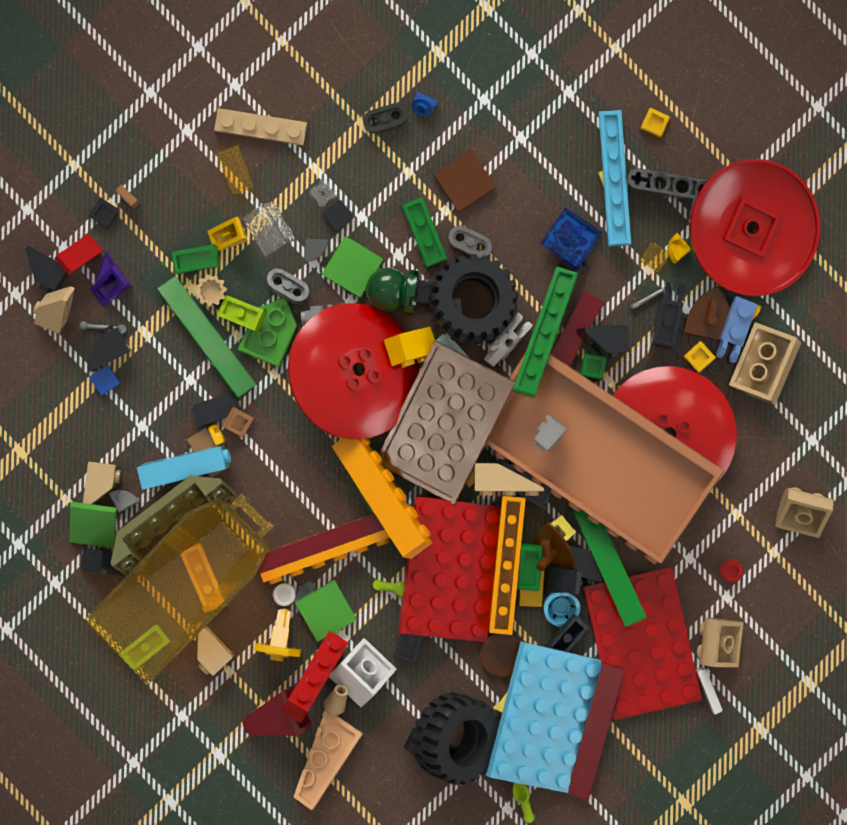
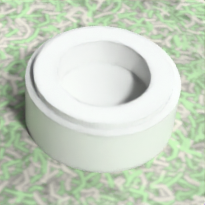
(284, 594)

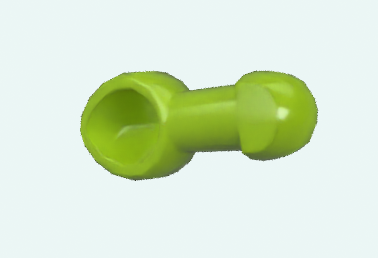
(396, 588)
(522, 795)

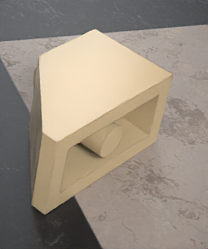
(54, 309)
(100, 480)
(212, 652)

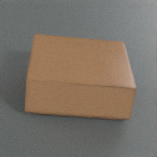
(127, 196)
(237, 422)

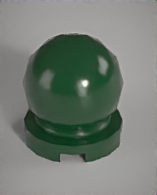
(391, 290)

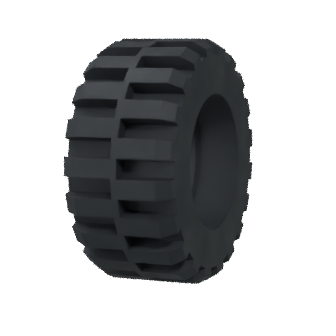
(493, 279)
(435, 731)

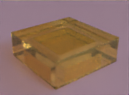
(654, 257)

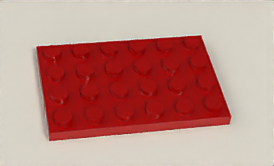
(452, 578)
(651, 651)

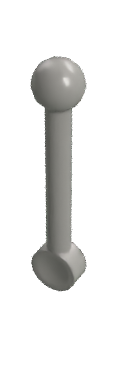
(653, 295)
(84, 325)

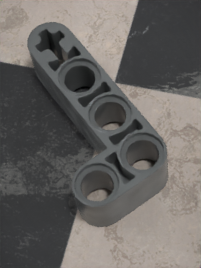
(670, 185)

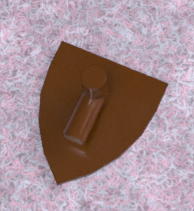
(708, 315)
(554, 548)

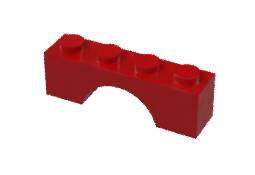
(314, 677)

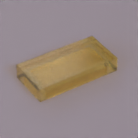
(235, 170)

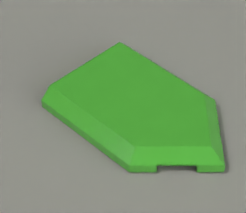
(273, 336)

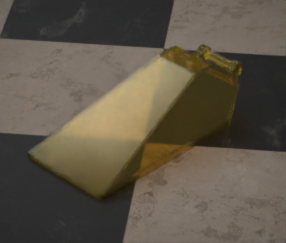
(181, 585)

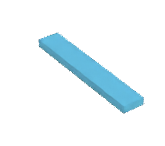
(614, 178)

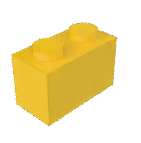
(409, 347)

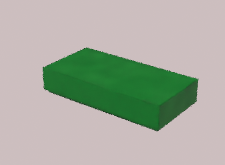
(195, 259)
(528, 574)

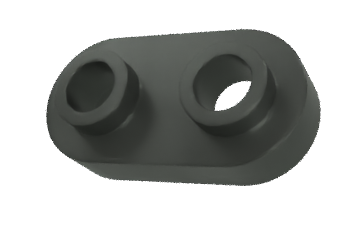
(385, 119)

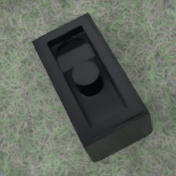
(214, 409)

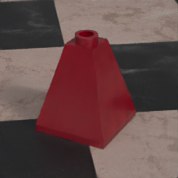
(270, 721)

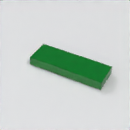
(424, 232)

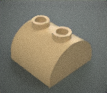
(803, 512)
(720, 642)

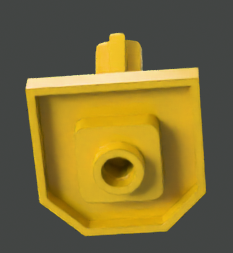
(279, 640)

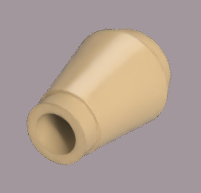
(336, 701)

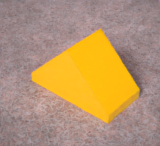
(228, 234)

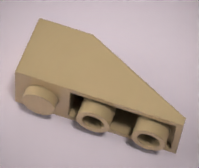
(495, 477)

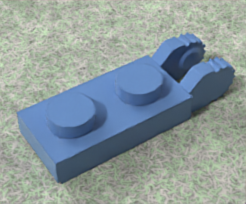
(736, 327)

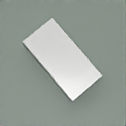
(708, 690)

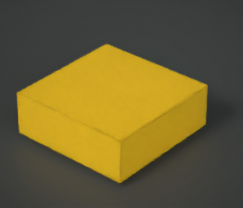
(655, 122)
(699, 357)

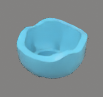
(560, 606)

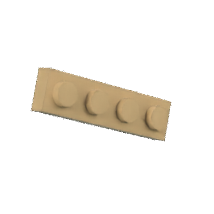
(260, 126)

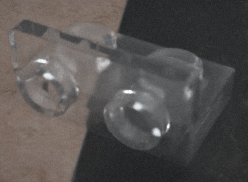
(268, 228)

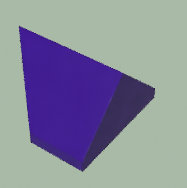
(109, 281)

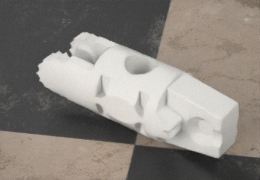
(499, 349)

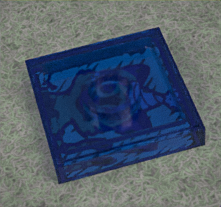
(571, 237)

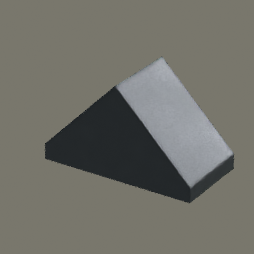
(98, 562)

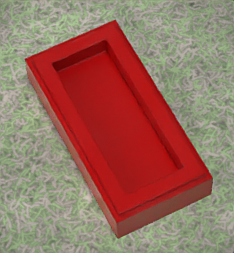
(78, 254)

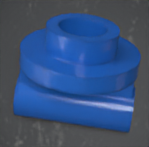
(423, 104)

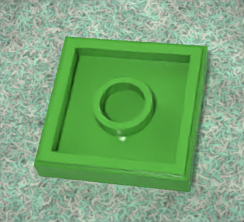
(352, 266)
(93, 524)
(325, 610)

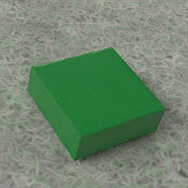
(593, 366)

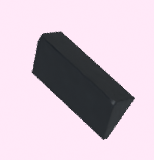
(568, 634)

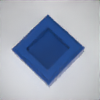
(104, 380)

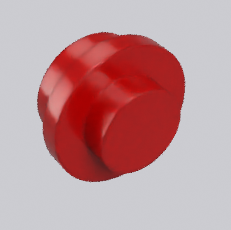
(731, 570)

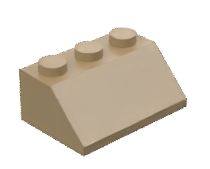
(765, 363)

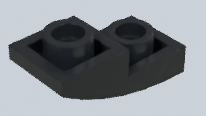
(562, 580)

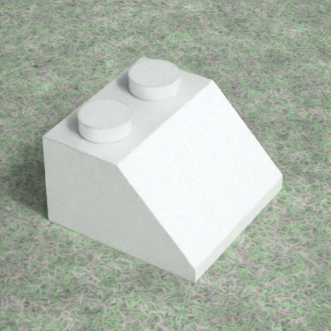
(362, 672)

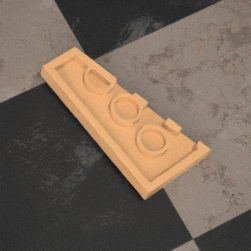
(330, 750)

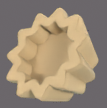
(210, 290)

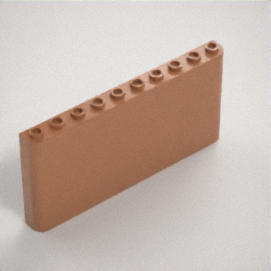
(608, 461)

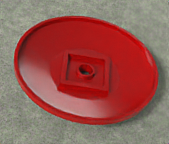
(784, 222)
(324, 375)
(689, 406)

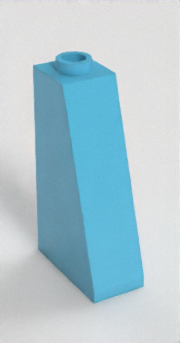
(182, 466)

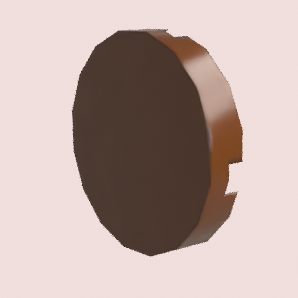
(499, 654)

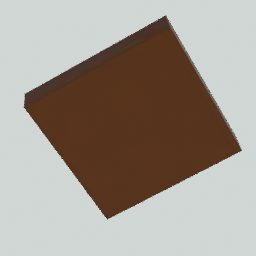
(464, 181)

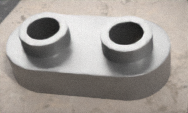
(470, 241)
(288, 285)

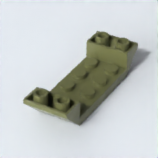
(161, 515)

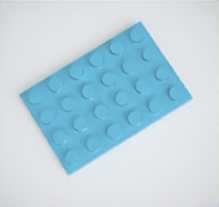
(544, 717)

